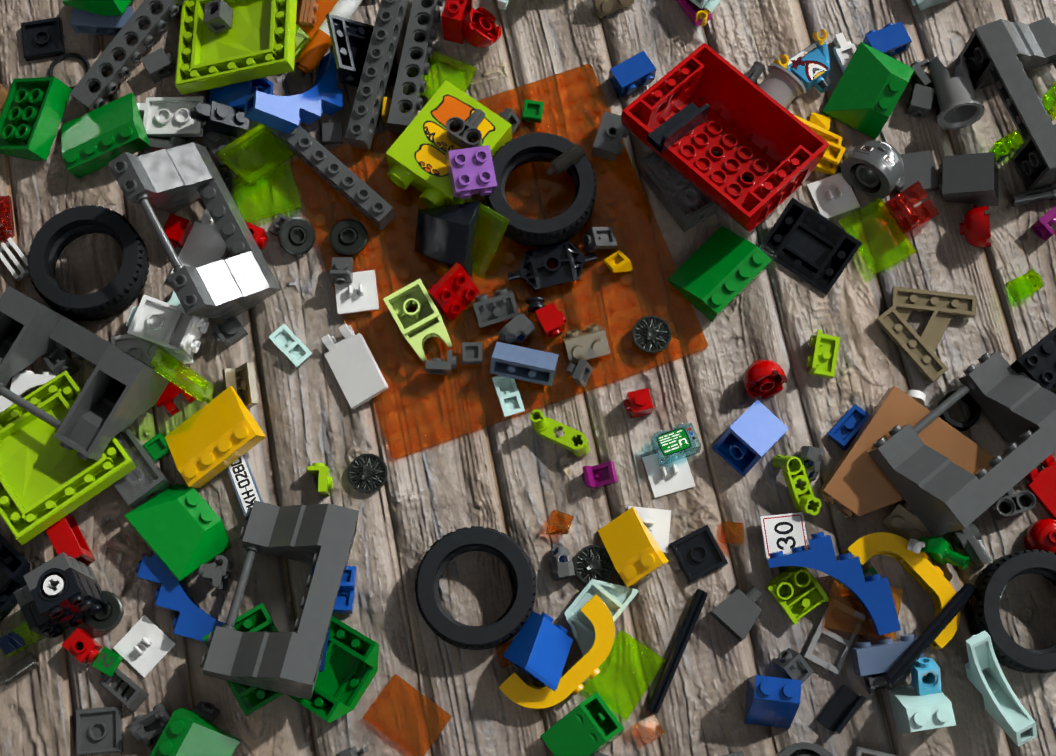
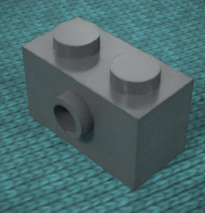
(609, 137)

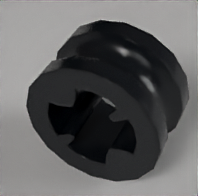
(535, 303)

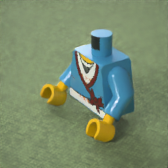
(810, 64)

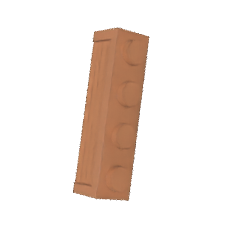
(308, 13)

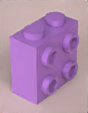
(471, 171)

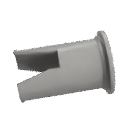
(782, 85)
(954, 95)

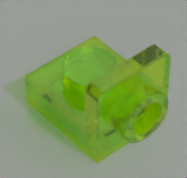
(1025, 285)

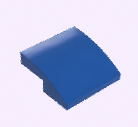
(848, 427)
(346, 593)

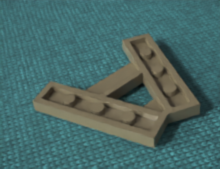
(921, 348)

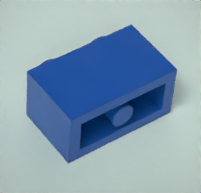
(889, 40)
(632, 74)

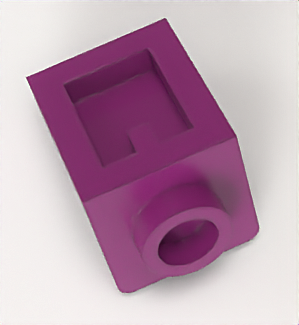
(1043, 226)

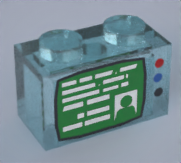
(675, 443)

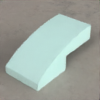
(290, 345)
(508, 395)

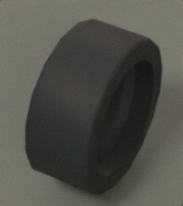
(975, 410)

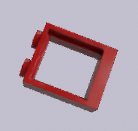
(452, 18)
(68, 538)

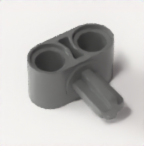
(467, 130)
(1012, 505)

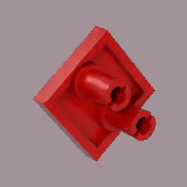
(453, 291)

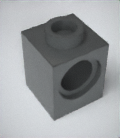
(218, 16)
(159, 64)
(920, 101)

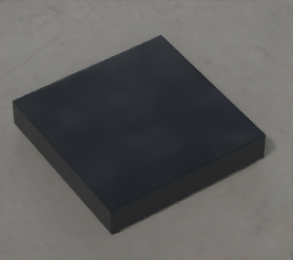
(42, 39)
(698, 553)

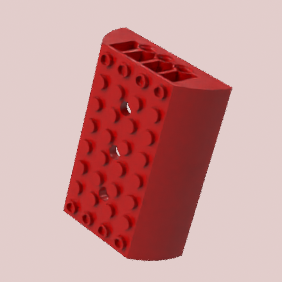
(742, 124)

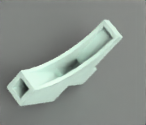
(998, 696)

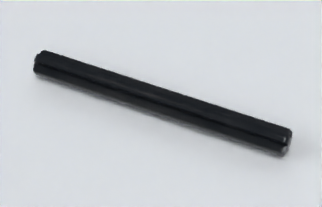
(930, 633)
(677, 651)

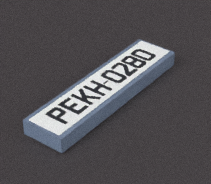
(244, 483)

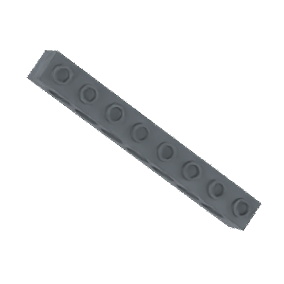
(121, 46)
(412, 49)
(375, 73)
(337, 175)

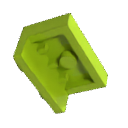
(823, 355)

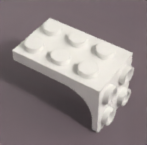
(167, 326)

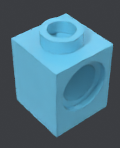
(931, 682)

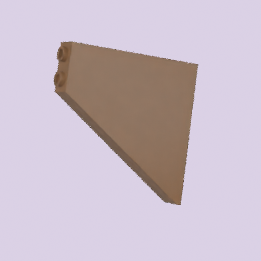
(858, 481)

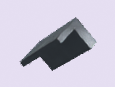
(840, 710)

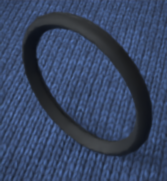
(68, 55)

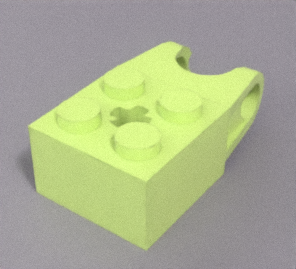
(422, 323)

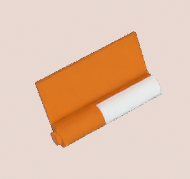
(319, 34)

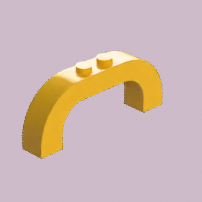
(918, 566)
(534, 697)

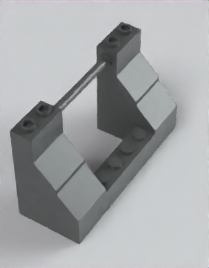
(1001, 56)
(172, 181)
(113, 394)
(943, 492)
(286, 660)

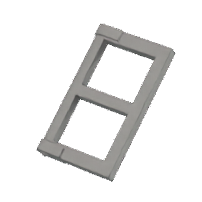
(836, 670)

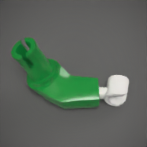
(939, 550)

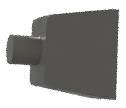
(738, 612)

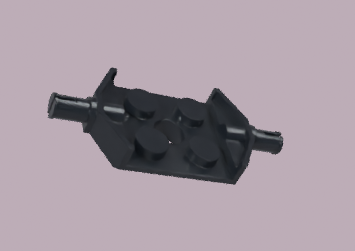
(539, 276)

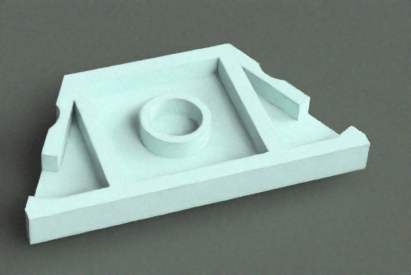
(613, 595)

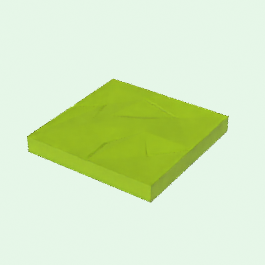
(254, 47)
(41, 477)

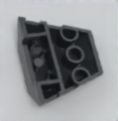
(447, 234)

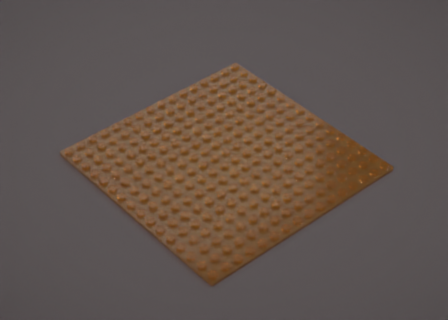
(433, 409)

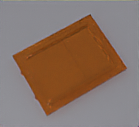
(841, 610)
(407, 717)

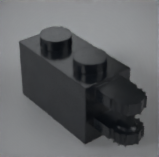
(220, 118)

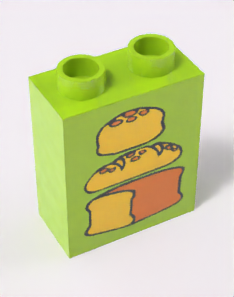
(422, 147)

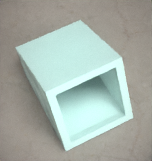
(919, 712)

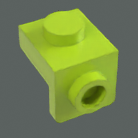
(325, 482)

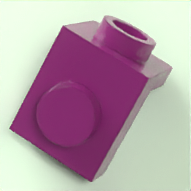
(599, 475)

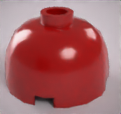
(480, 28)
(976, 227)
(763, 379)
(1041, 535)

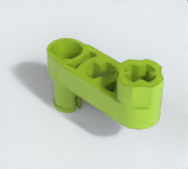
(548, 427)
(802, 497)

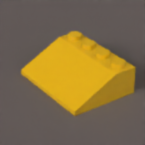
(213, 438)

